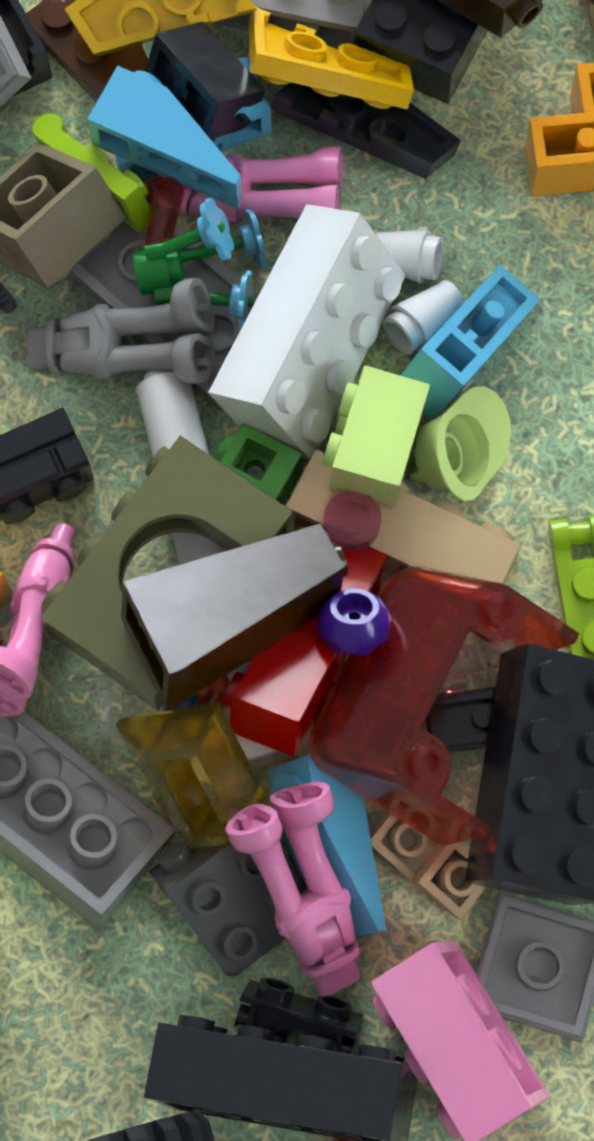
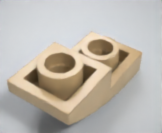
(426, 864)

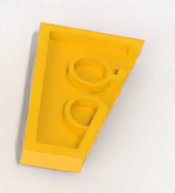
(127, 23)
(307, 60)

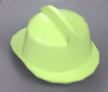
(463, 445)

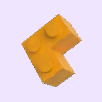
(562, 146)

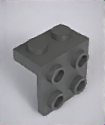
(222, 901)

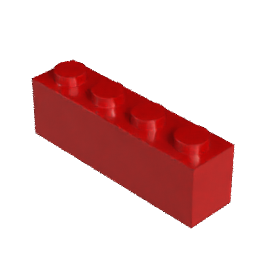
(292, 677)

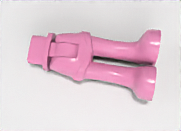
(319, 169)
(49, 564)
(320, 917)

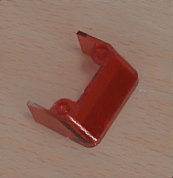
(376, 711)

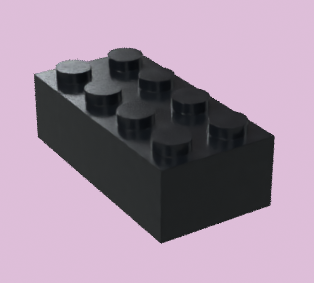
(425, 37)
(538, 779)
(281, 1084)

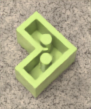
(375, 434)

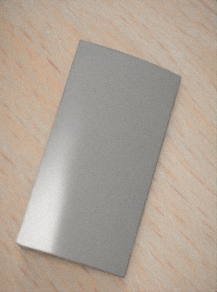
(72, 822)

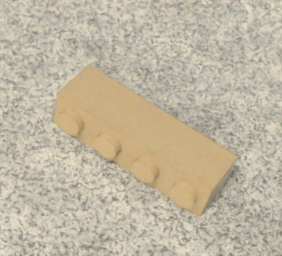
(415, 530)

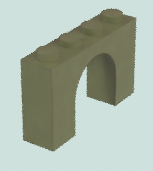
(182, 494)

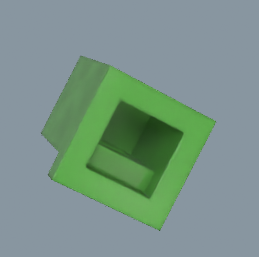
(255, 448)

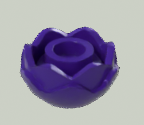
(354, 622)

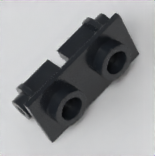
(279, 1008)

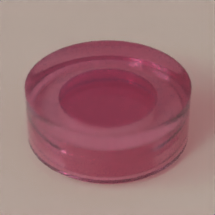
(352, 520)

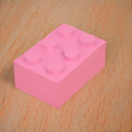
(458, 1041)

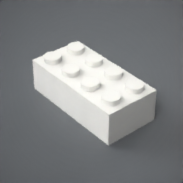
(309, 329)

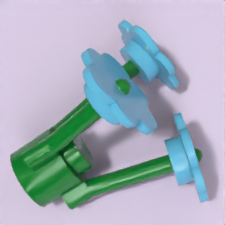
(162, 265)

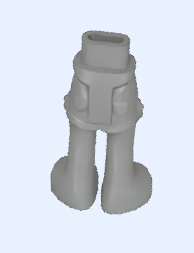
(94, 338)

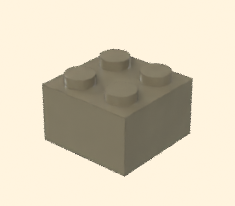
(53, 214)

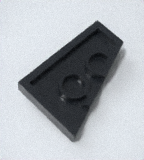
(392, 134)

